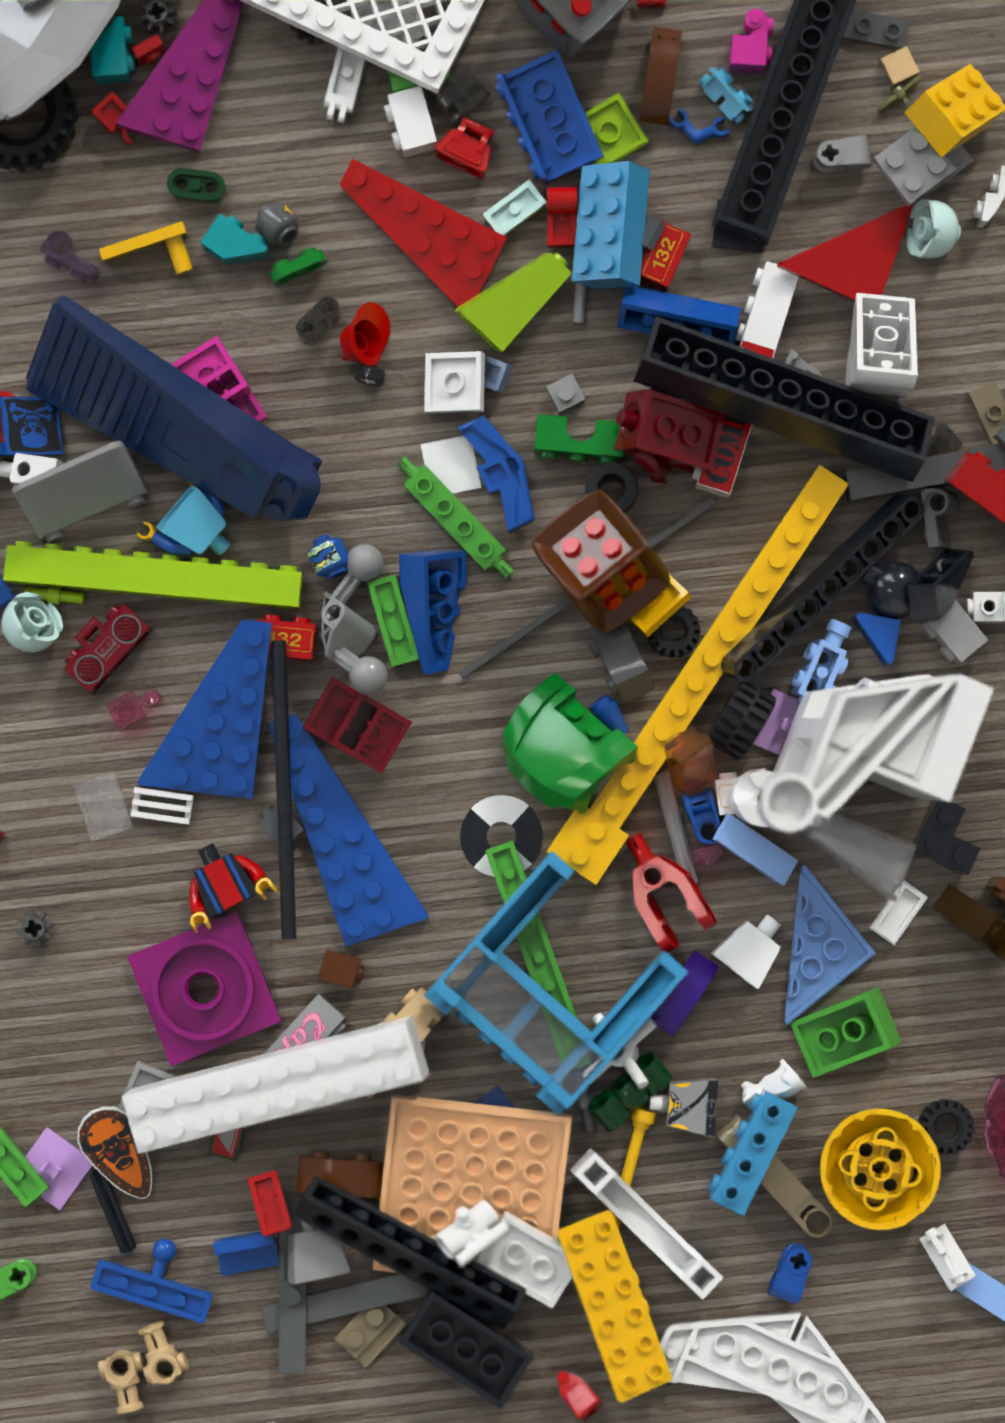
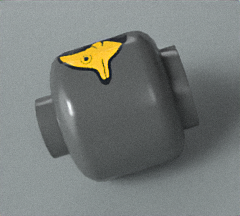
(277, 224)

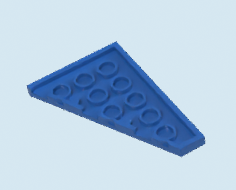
(219, 730)

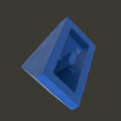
(880, 634)

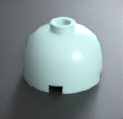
(933, 229)
(31, 623)

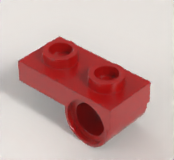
(561, 216)

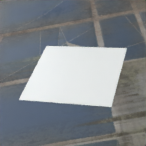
(453, 463)

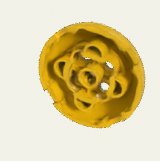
(914, 1173)

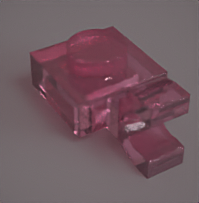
(129, 708)

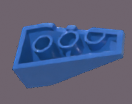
(431, 596)

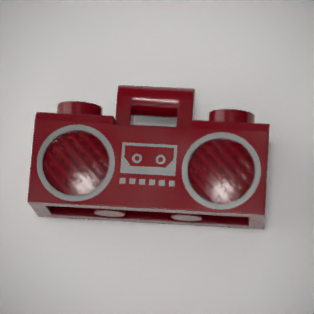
(109, 650)

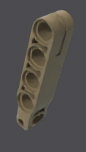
(786, 1189)

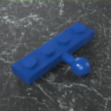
(152, 1288)

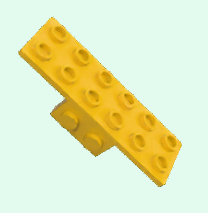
(614, 1305)

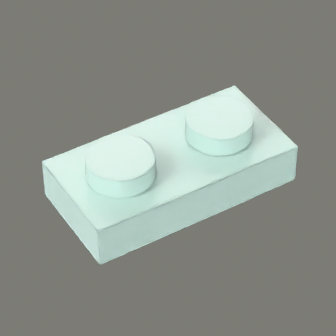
(514, 209)

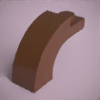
(660, 75)

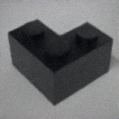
(937, 840)

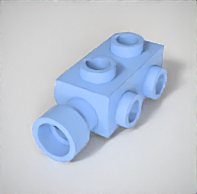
(835, 663)

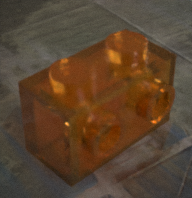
(690, 760)

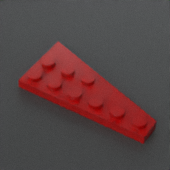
(442, 242)

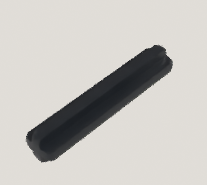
(112, 1212)

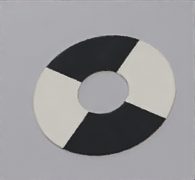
(500, 809)

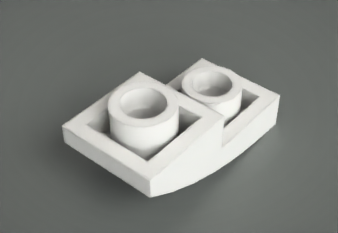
(991, 201)

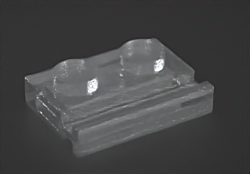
(103, 806)

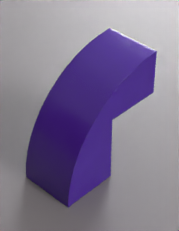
(686, 994)

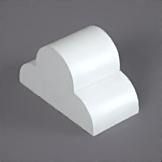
(883, 345)

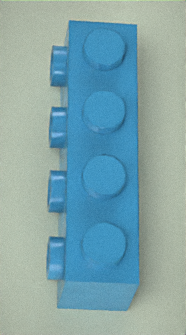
(752, 1152)

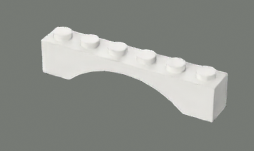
(646, 1223)

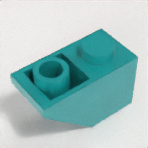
(111, 54)
(231, 243)

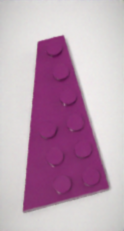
(183, 86)

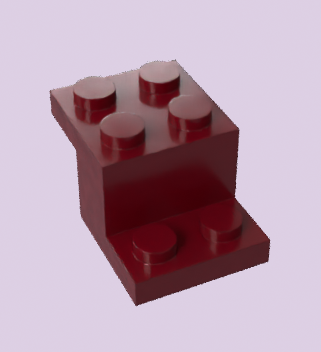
(357, 725)

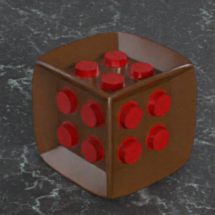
(601, 561)

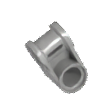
(847, 154)

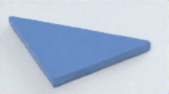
(823, 947)

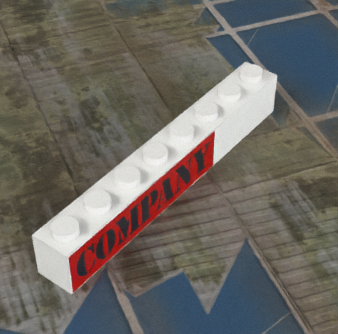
(761, 335)

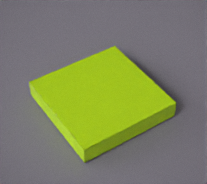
(615, 130)

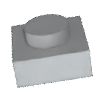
(565, 393)

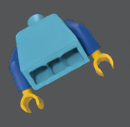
(191, 525)

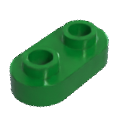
(287, 270)

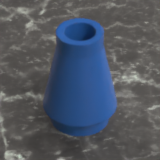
(609, 713)

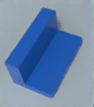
(246, 1252)

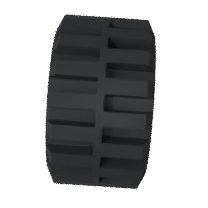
(741, 719)

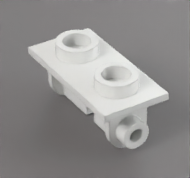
(947, 1257)

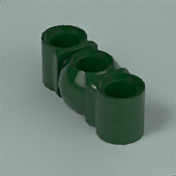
(613, 1107)

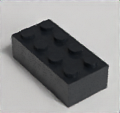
(466, 1348)

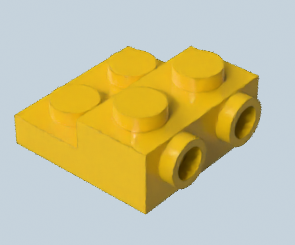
(661, 608)

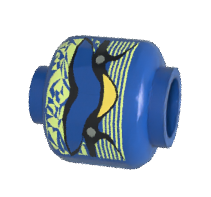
(328, 557)

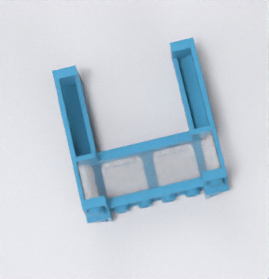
(527, 1019)

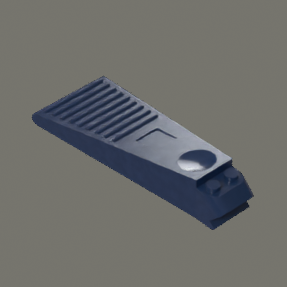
(168, 416)

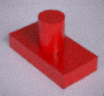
(269, 1203)

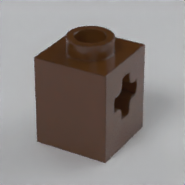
(341, 969)

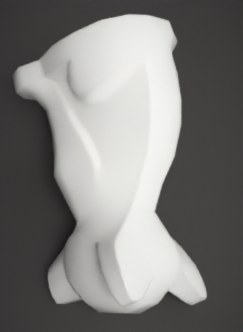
(782, 1083)

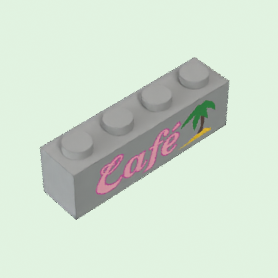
(312, 1024)

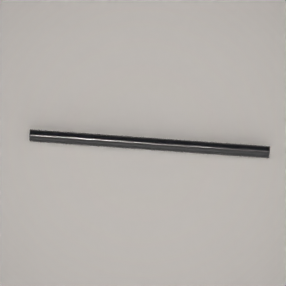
(283, 789)

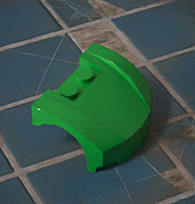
(561, 747)

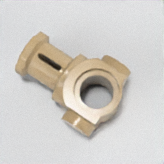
(161, 1351)
(124, 1382)

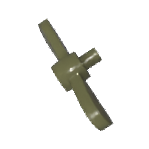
(898, 94)

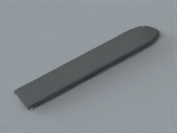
(351, 1299)
(291, 1304)

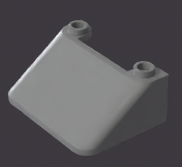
(80, 490)

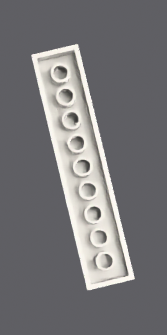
(275, 1084)

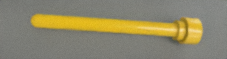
(641, 1121)

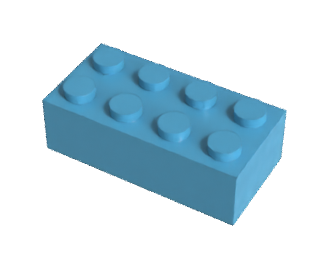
(610, 225)

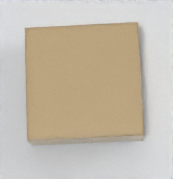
(899, 66)

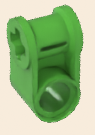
(10, 1283)

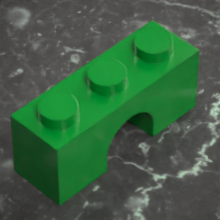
(554, 441)

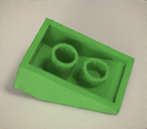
(846, 1032)

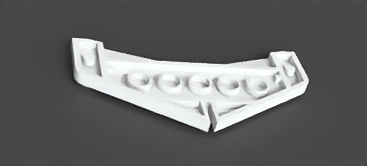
(762, 1358)

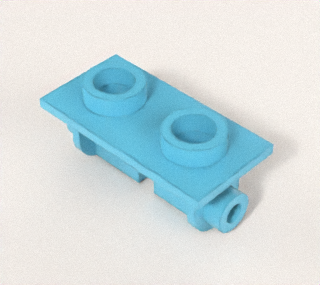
(720, 85)

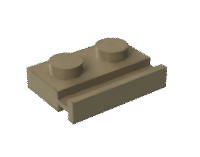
(370, 1333)

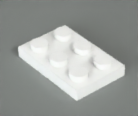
(528, 1260)

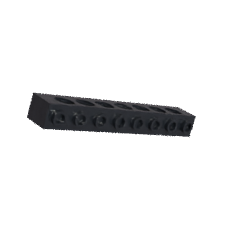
(408, 1252)

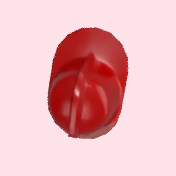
(366, 335)

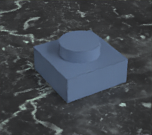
(496, 374)

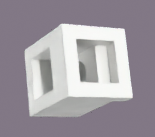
(975, 607)

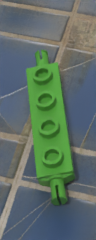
(455, 517)

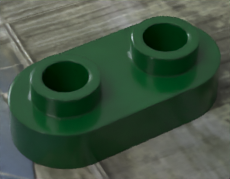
(197, 185)

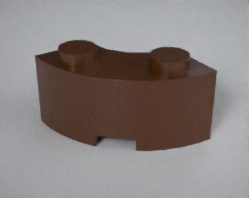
(355, 1175)

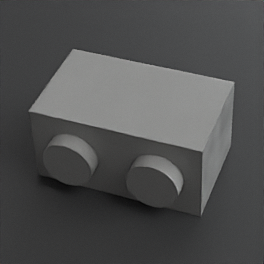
(955, 634)

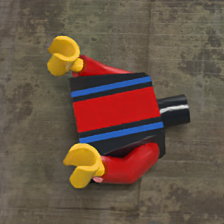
(224, 884)

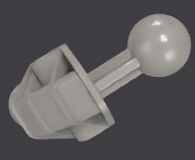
(346, 632)

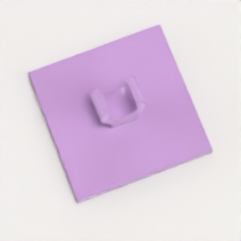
(778, 724)
(60, 1166)

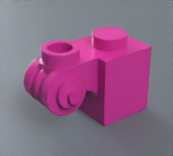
(751, 52)

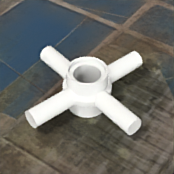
(630, 1053)

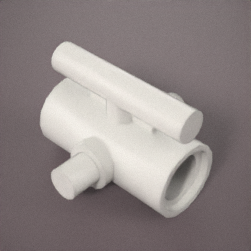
(471, 1232)

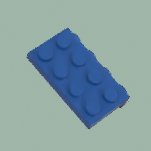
(549, 117)

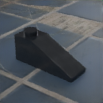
(938, 584)

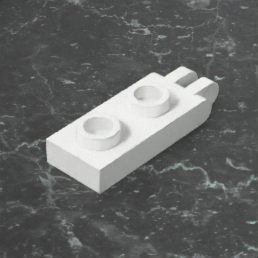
(344, 84)

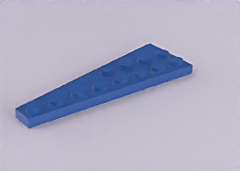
(355, 867)

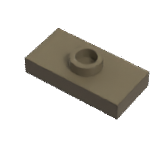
(989, 408)

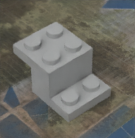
(917, 168)

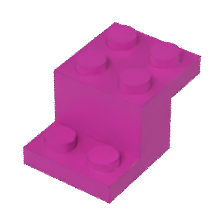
(216, 371)

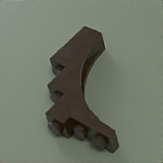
(973, 920)

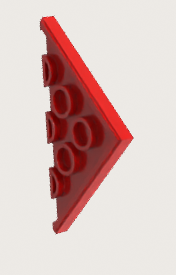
(855, 259)

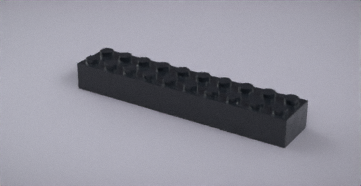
(782, 118)
(784, 399)

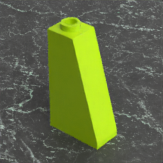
(512, 302)

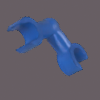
(697, 136)

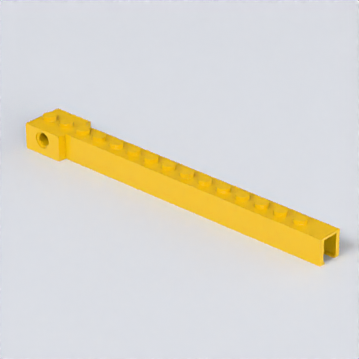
(594, 838)

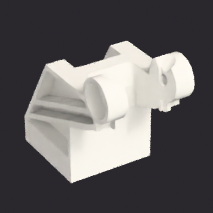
(890, 731)

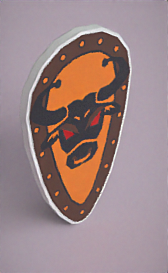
(111, 1149)

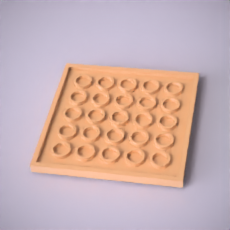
(465, 1153)

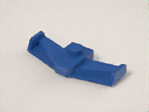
(501, 472)

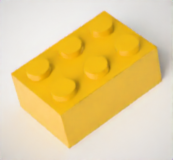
(955, 110)

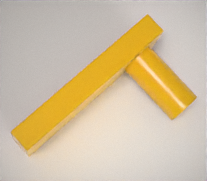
(170, 235)

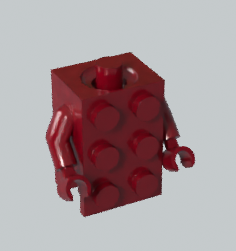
(668, 432)

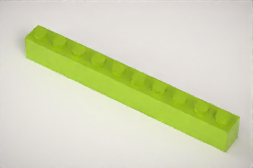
(152, 576)

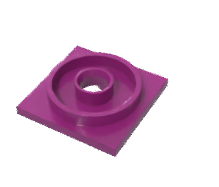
(242, 998)

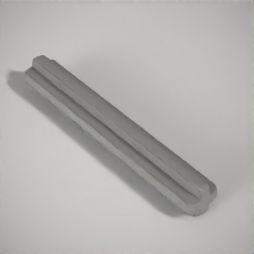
(674, 823)

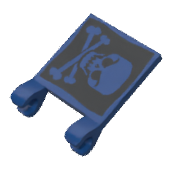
(29, 427)

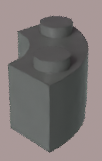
(622, 662)

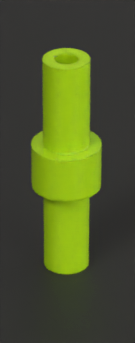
(56, 595)

